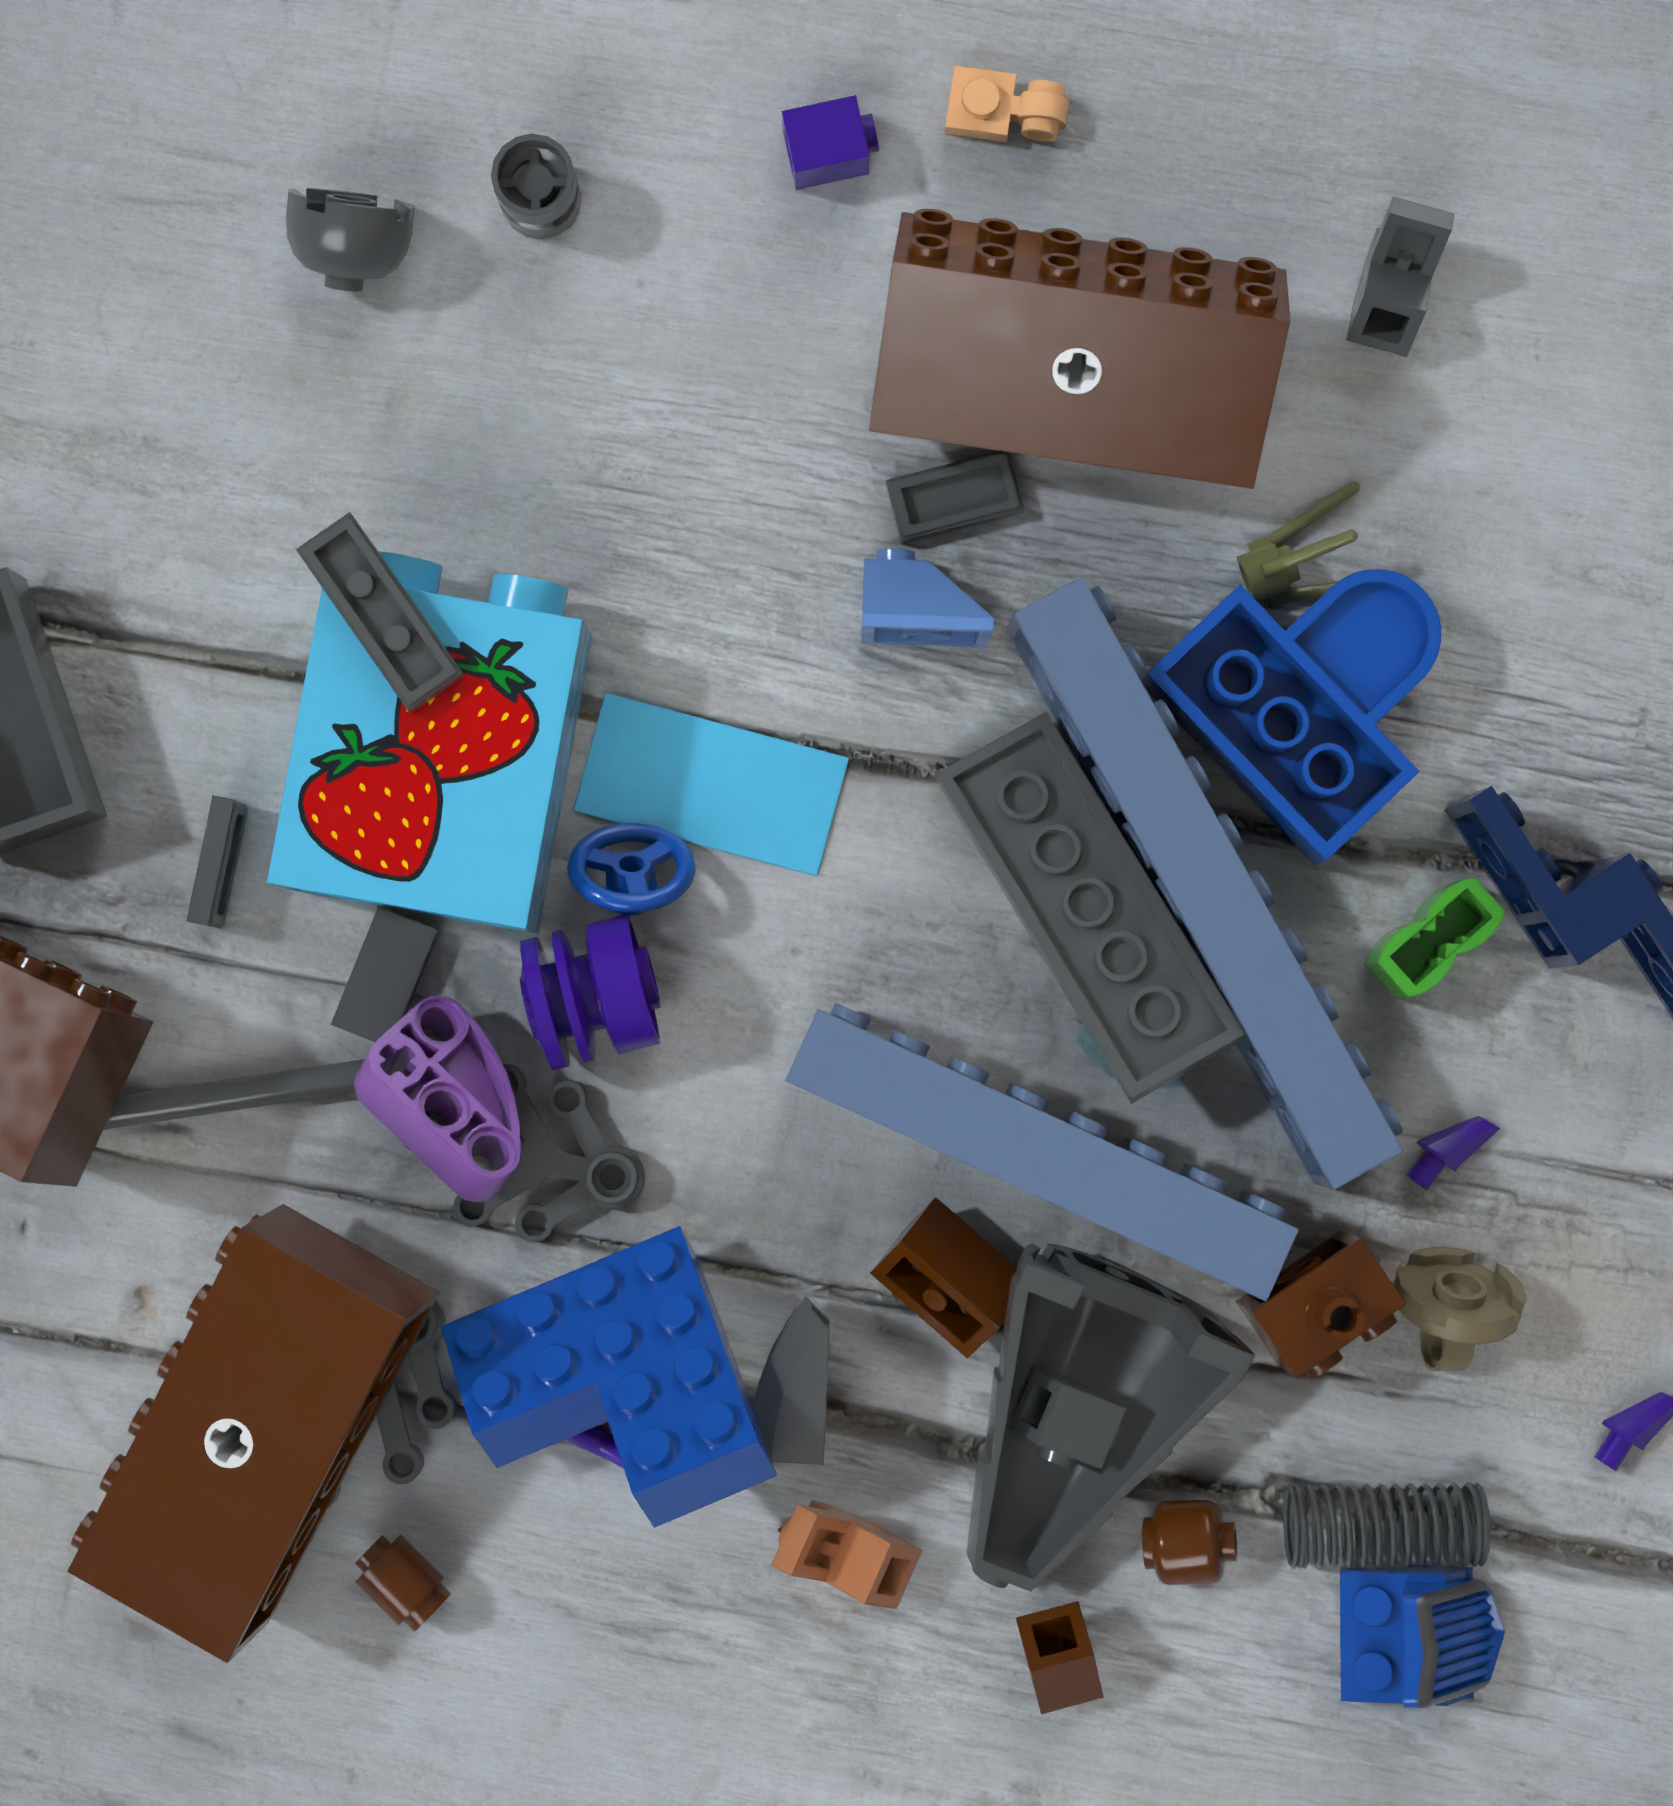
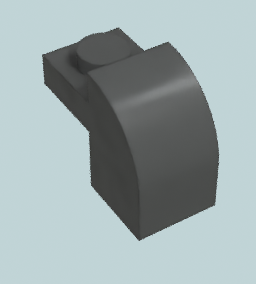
(1398, 276)

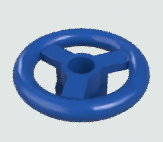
(632, 874)

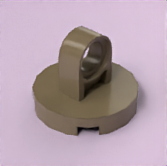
(1457, 1304)

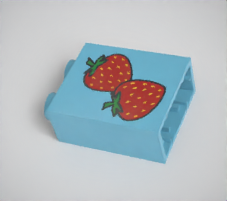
(445, 802)

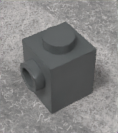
(1067, 1420)

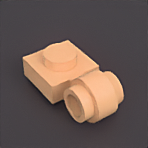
(985, 104)

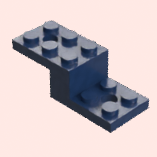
(1584, 914)

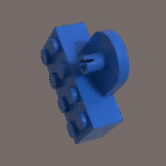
(1301, 705)

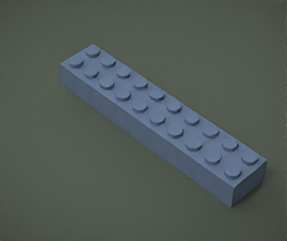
(1195, 868)

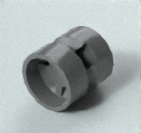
(536, 186)

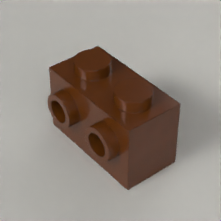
(952, 1273)

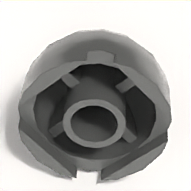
(347, 235)

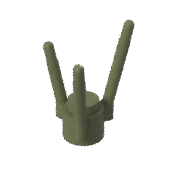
(1271, 569)

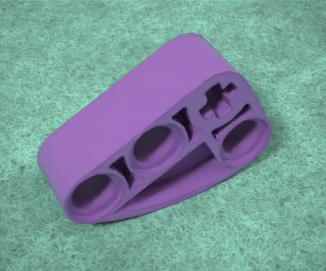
(456, 1080)

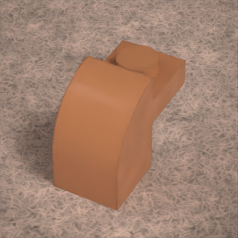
(847, 1554)

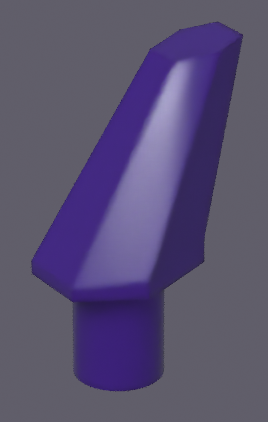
(1449, 1149)
(1634, 1427)

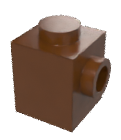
(1060, 1657)

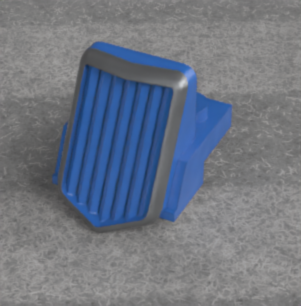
(1416, 1635)

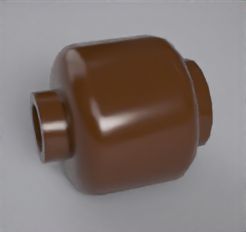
(1188, 1542)

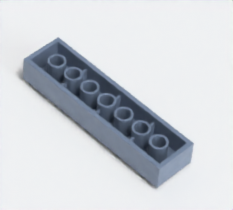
(1043, 1155)

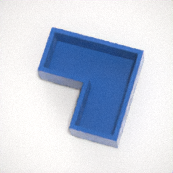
(625, 1347)

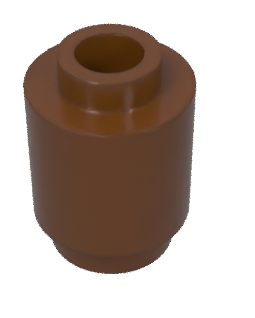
(401, 1581)

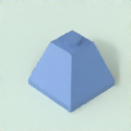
(918, 605)

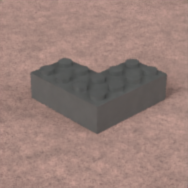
(42, 757)

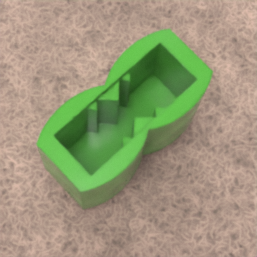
(1444, 925)

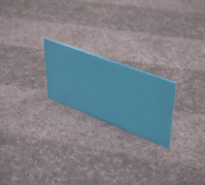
(711, 784)

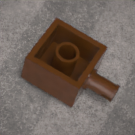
(1323, 1305)

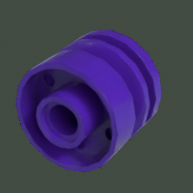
(590, 992)

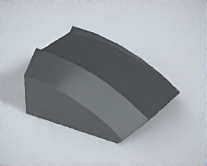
(794, 1389)

